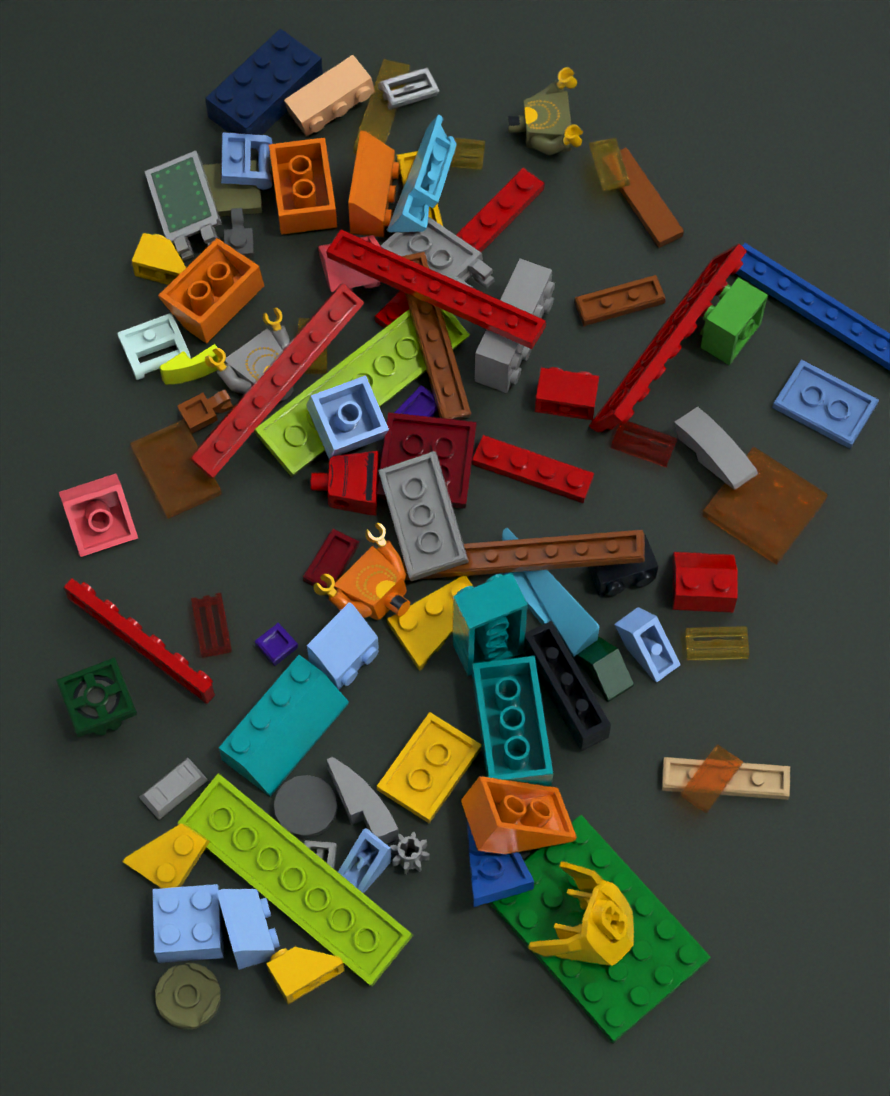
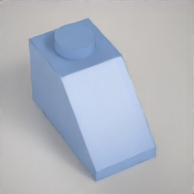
(647, 643)

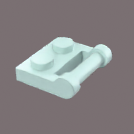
(150, 338)

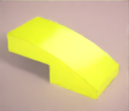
(183, 369)

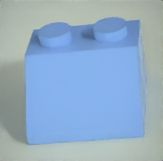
(343, 646)
(247, 926)

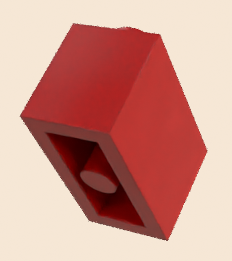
(566, 393)

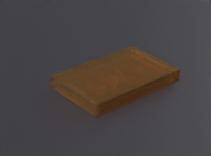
(170, 472)

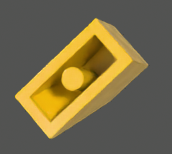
(157, 259)
(302, 970)

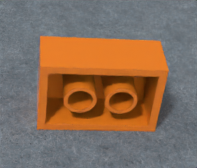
(303, 186)

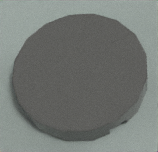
(305, 806)

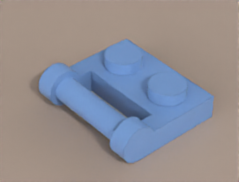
(236, 160)

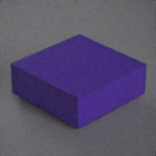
(276, 644)

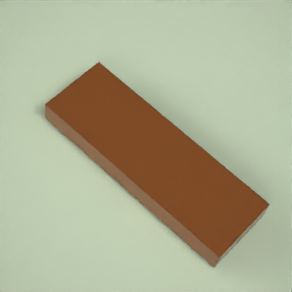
(619, 300)

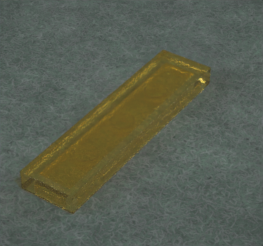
(378, 117)

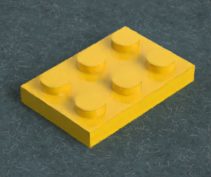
(429, 767)

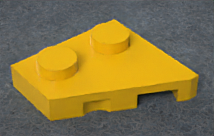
(169, 857)

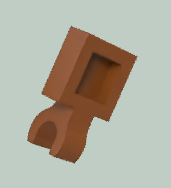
(200, 411)

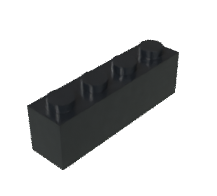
(567, 686)

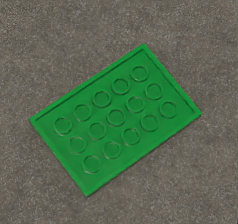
(650, 971)

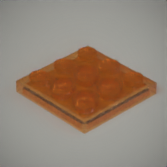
(768, 508)

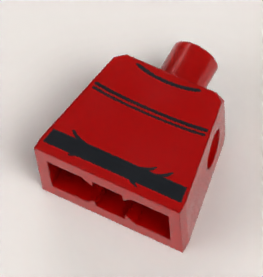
(350, 482)

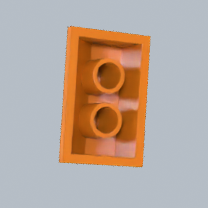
(372, 187)
(212, 290)

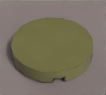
(188, 996)

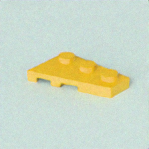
(427, 622)

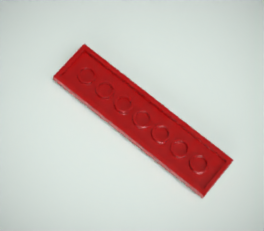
(667, 340)

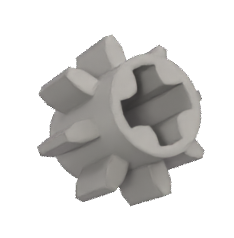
(404, 845)

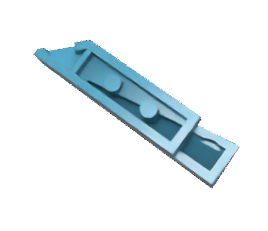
(424, 180)
(553, 603)

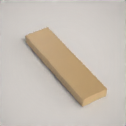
(749, 781)

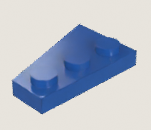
(495, 874)

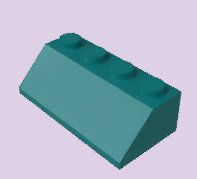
(283, 726)

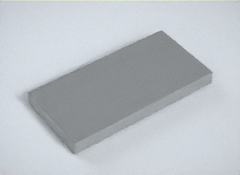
(423, 516)

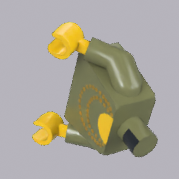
(548, 119)

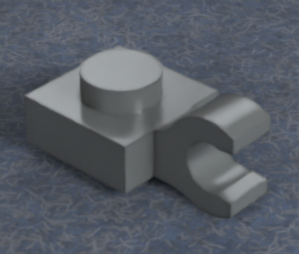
(239, 237)

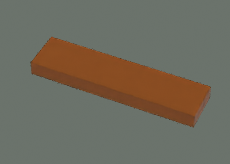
(648, 204)

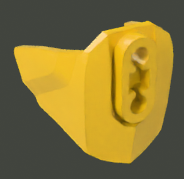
(605, 927)

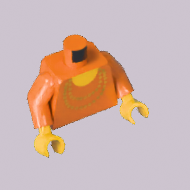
(372, 583)

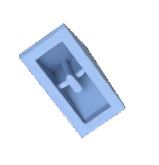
(366, 860)

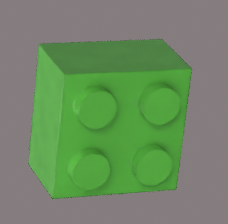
(733, 320)

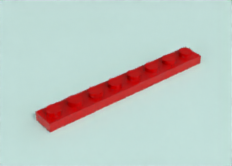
(481, 228)
(436, 289)
(276, 381)

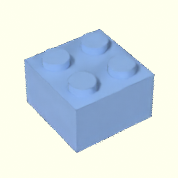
(347, 417)
(187, 924)

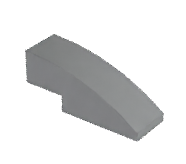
(715, 448)
(362, 802)

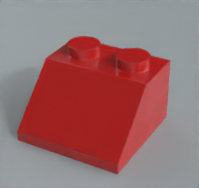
(704, 582)

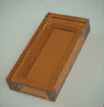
(711, 778)

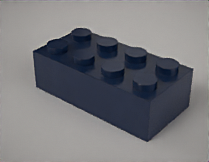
(255, 92)

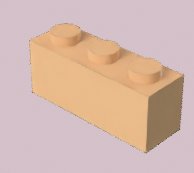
(330, 95)

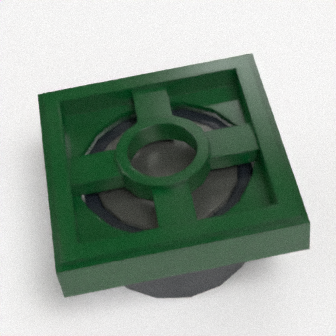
(97, 700)

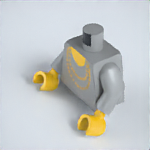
(250, 361)

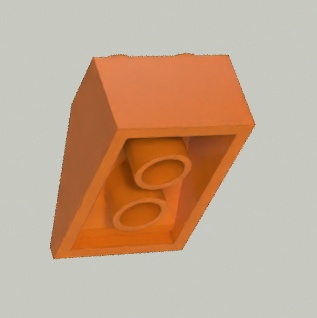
(516, 816)

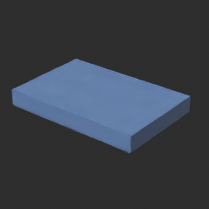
(825, 404)

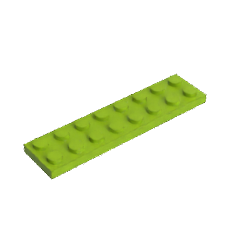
(390, 364)
(296, 880)

